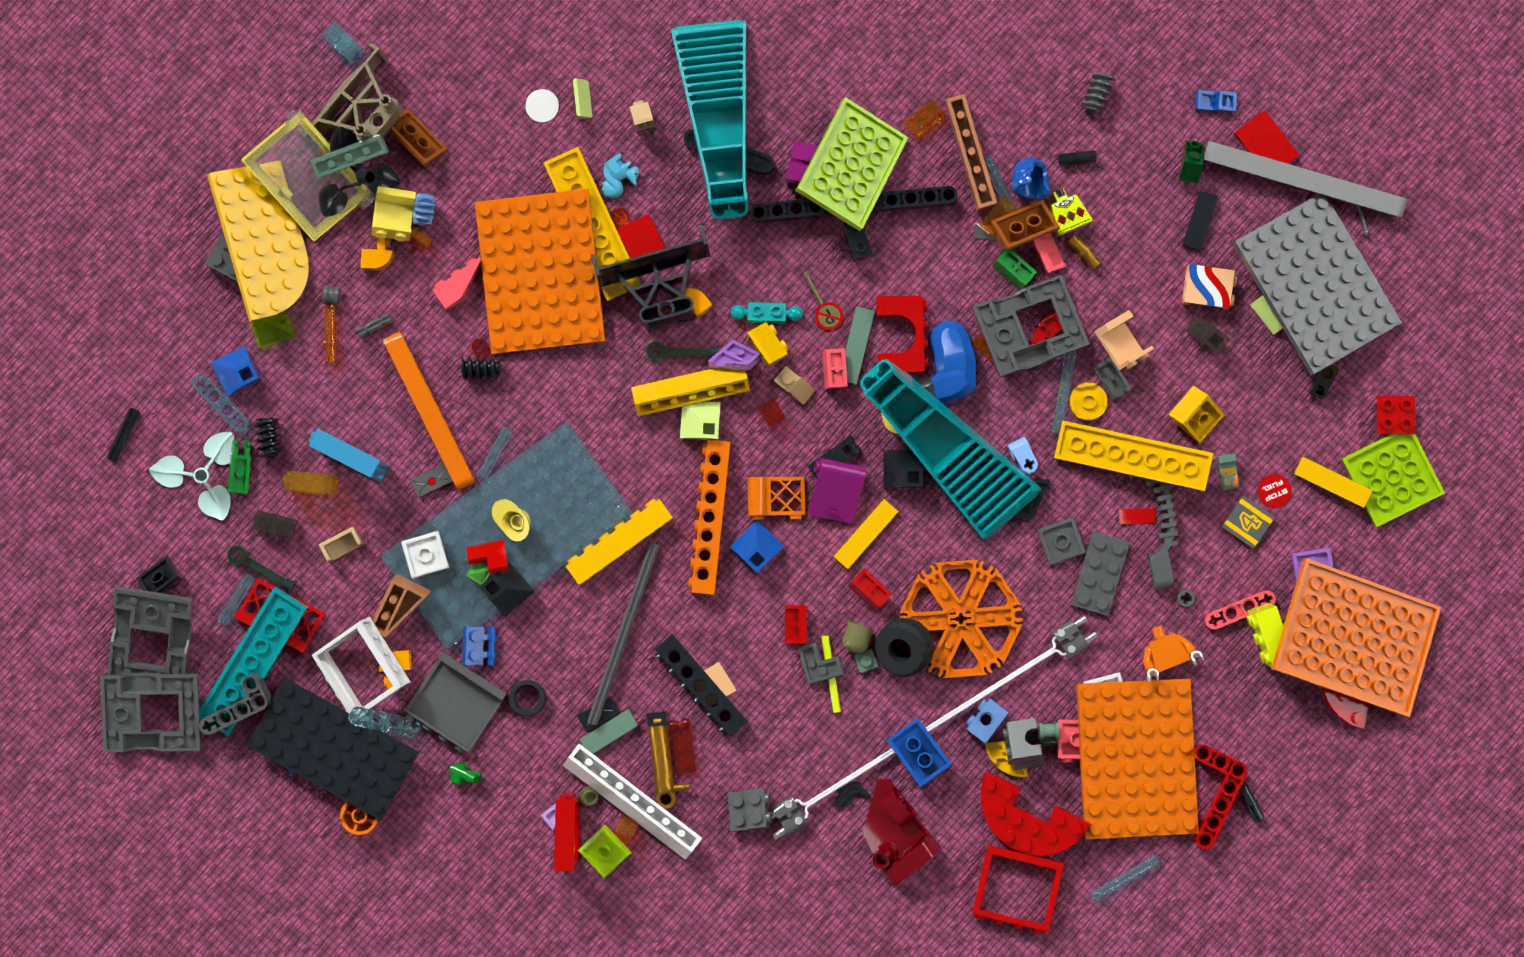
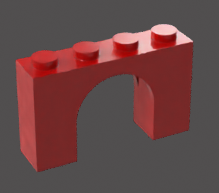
(910, 309)

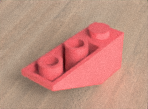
(455, 288)

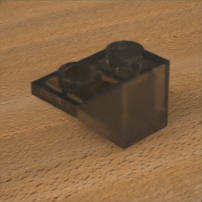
(1207, 335)

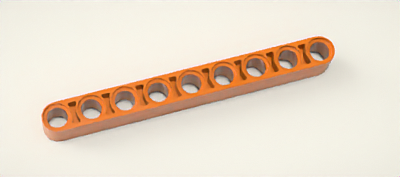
(429, 411)

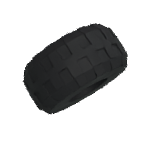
(918, 639)

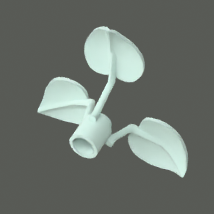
(213, 502)

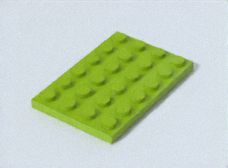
(852, 164)

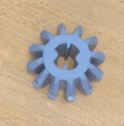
(423, 209)

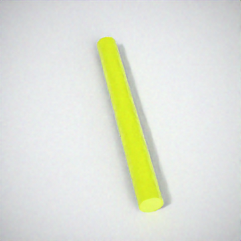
(832, 682)

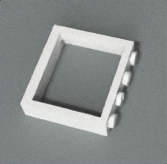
(381, 653)

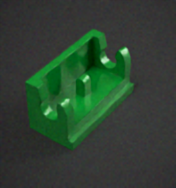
(1014, 269)

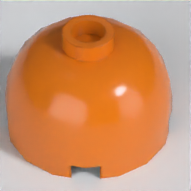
(356, 820)

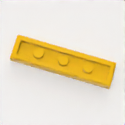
(1333, 482)
(865, 534)

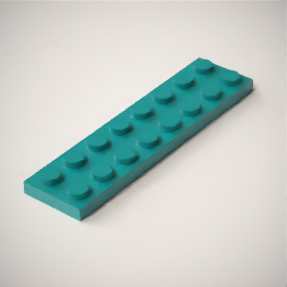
(255, 653)

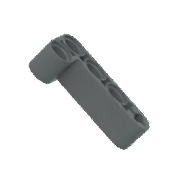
(234, 709)

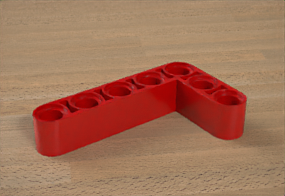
(1220, 794)

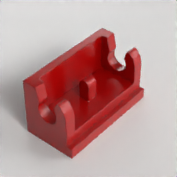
(870, 589)
(795, 624)

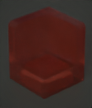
(771, 412)

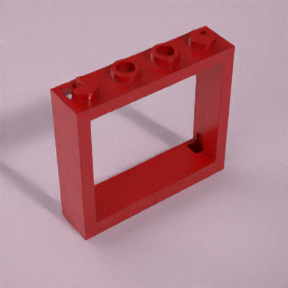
(566, 832)
(1017, 922)

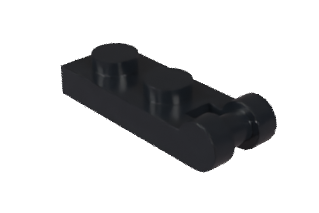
(838, 454)

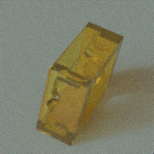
(310, 483)

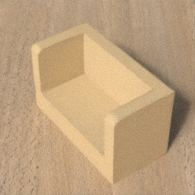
(341, 544)

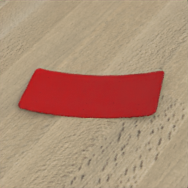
(1137, 516)

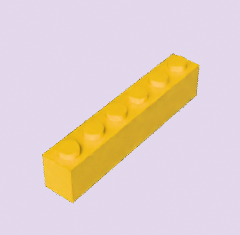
(689, 389)
(618, 542)

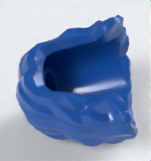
(1030, 179)

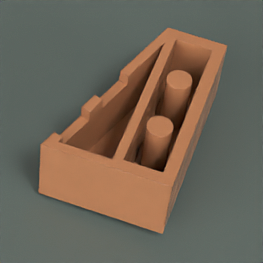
(398, 603)

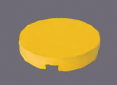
(1088, 401)

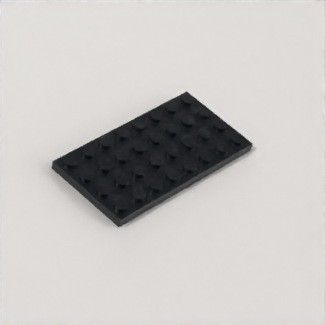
(332, 752)

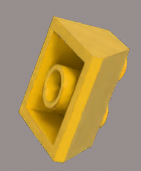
(767, 344)
(1196, 414)

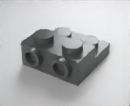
(749, 810)

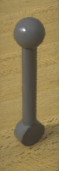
(1363, 220)

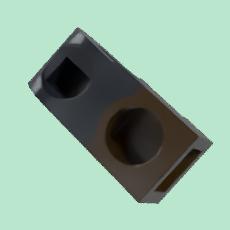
(1323, 381)

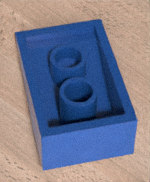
(919, 753)

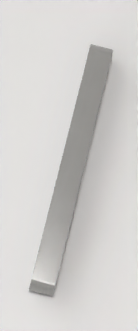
(1305, 179)

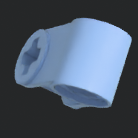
(1021, 452)

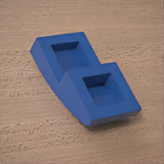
(1216, 101)

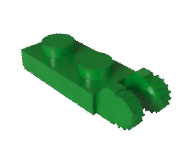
(239, 469)

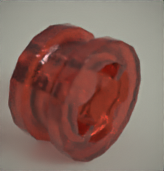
(474, 347)

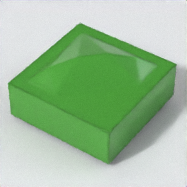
(479, 573)

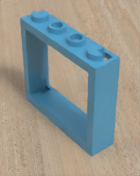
(348, 455)

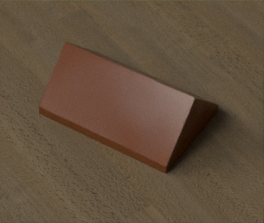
(417, 139)
(1024, 225)

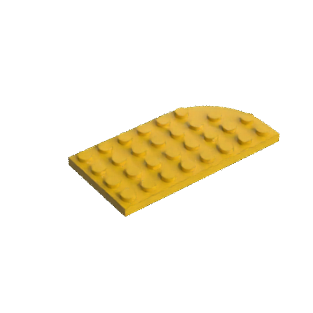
(261, 242)

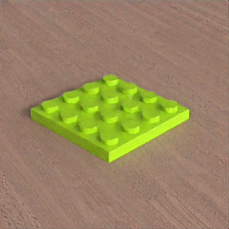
(1397, 475)

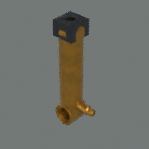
(661, 759)

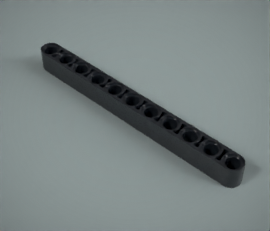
(882, 205)

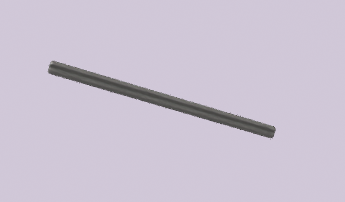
(623, 634)

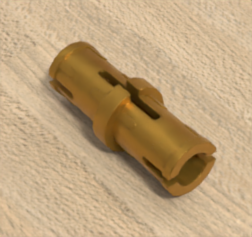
(1084, 251)

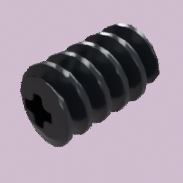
(480, 368)
(268, 434)

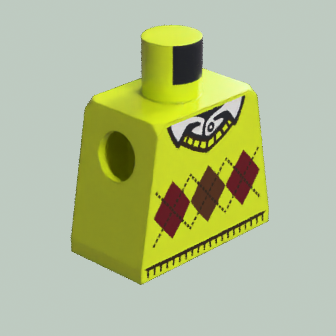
(1069, 212)

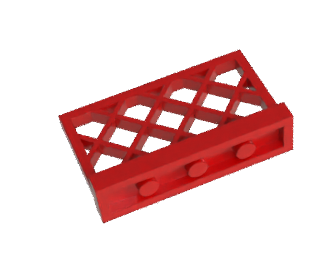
(294, 642)

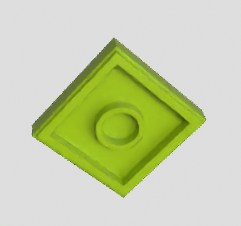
(604, 851)

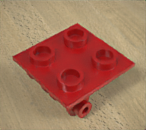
(1395, 414)

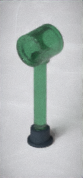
(678, 351)
(287, 584)

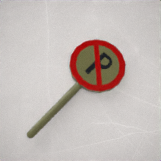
(828, 314)

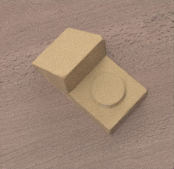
(794, 385)

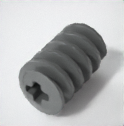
(1096, 93)

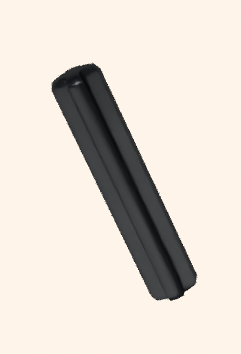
(123, 434)

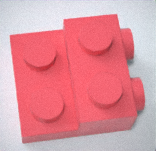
(1068, 742)

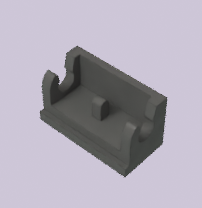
(1112, 378)

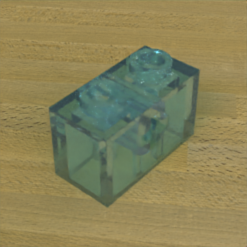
(343, 43)

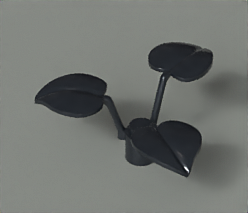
(332, 198)

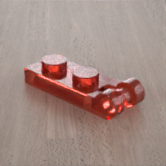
(683, 746)

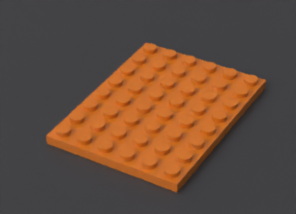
(539, 271)
(1356, 637)
(1137, 758)

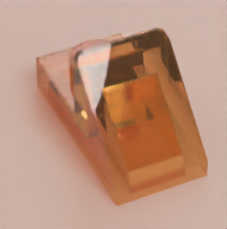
(625, 829)

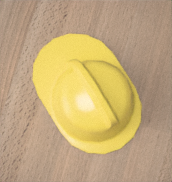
(511, 519)

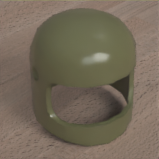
(856, 637)

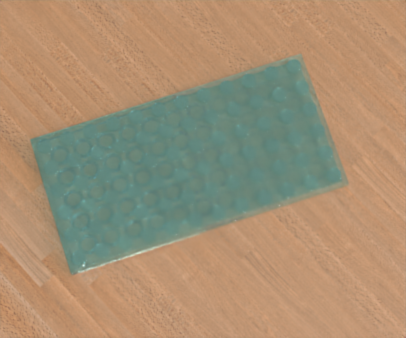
(567, 508)

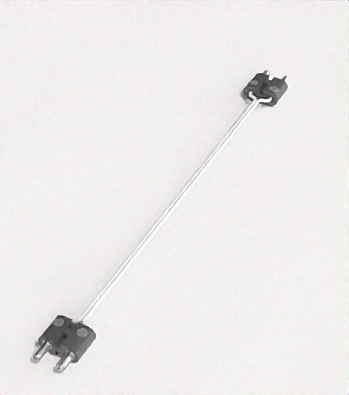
(1071, 643)

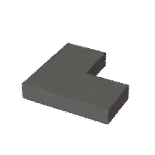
(815, 668)

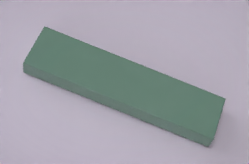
(349, 156)
(857, 342)

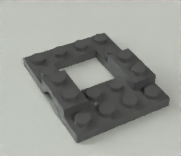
(1006, 337)
(153, 613)
(123, 712)

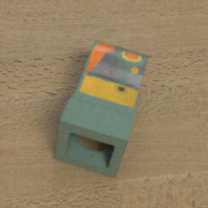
(1227, 471)

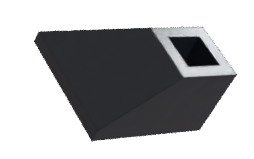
(902, 469)
(507, 589)

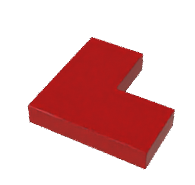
(492, 553)

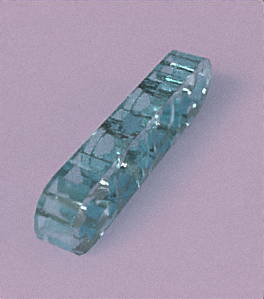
(219, 405)
(363, 718)

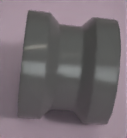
(331, 295)

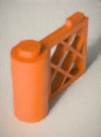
(760, 499)

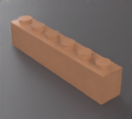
(970, 152)

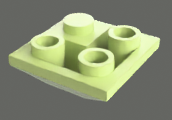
(700, 421)

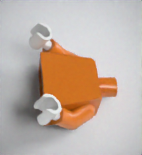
(1167, 652)

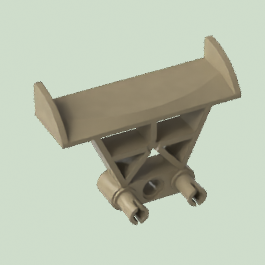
(387, 108)

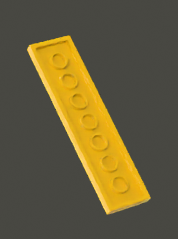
(571, 173)
(1134, 455)

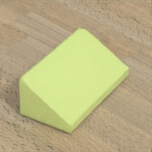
(582, 99)

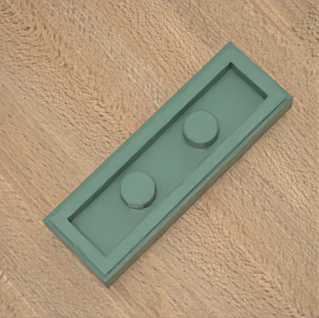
(609, 732)

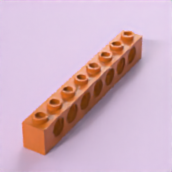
(722, 449)

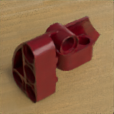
(896, 833)

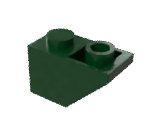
(1191, 161)

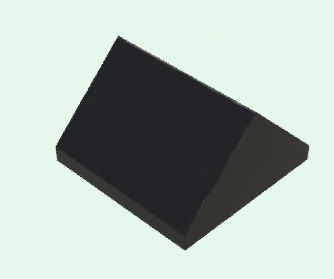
(161, 577)

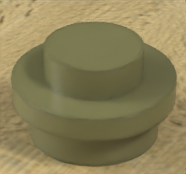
(588, 796)

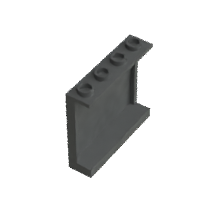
(455, 703)

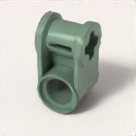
(1049, 734)

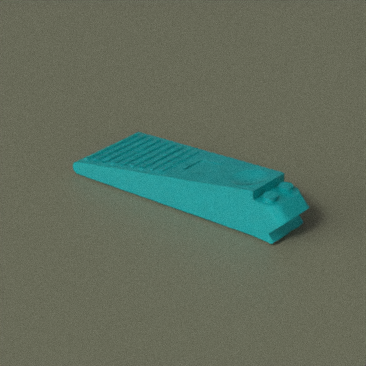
(714, 86)
(962, 462)

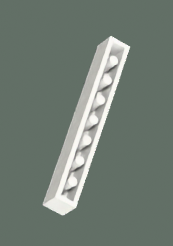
(632, 801)

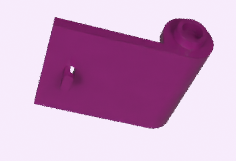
(836, 488)

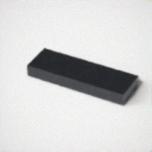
(1200, 220)

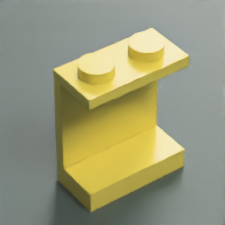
(393, 213)

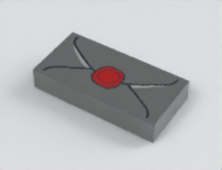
(431, 480)

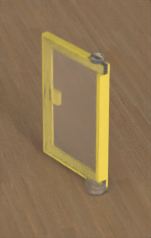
(285, 170)

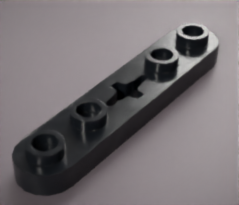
(756, 160)

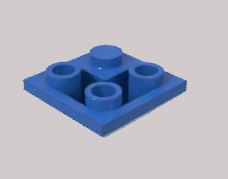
(236, 371)
(756, 546)

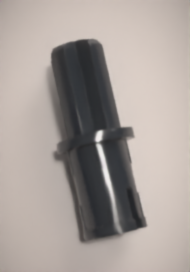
(1077, 157)
(1251, 803)

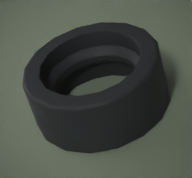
(527, 683)

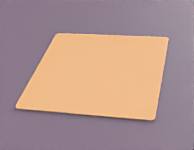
(720, 678)

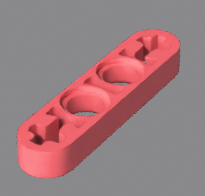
(1239, 608)

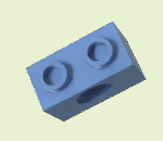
(981, 731)

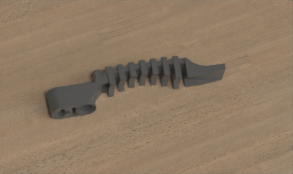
(1160, 561)

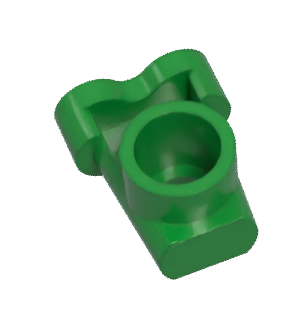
(461, 773)

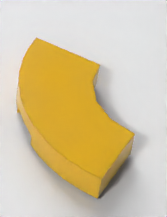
(998, 755)

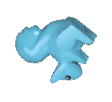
(614, 172)

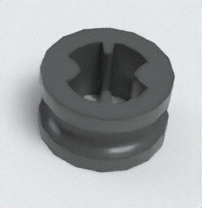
(1188, 603)

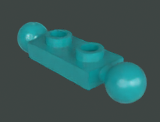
(766, 312)

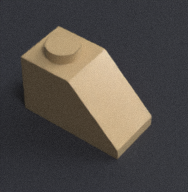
(641, 115)

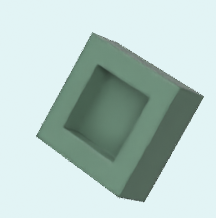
(865, 661)

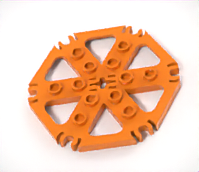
(968, 602)

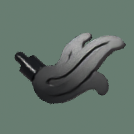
(848, 793)

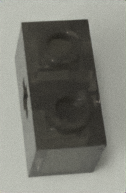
(275, 524)

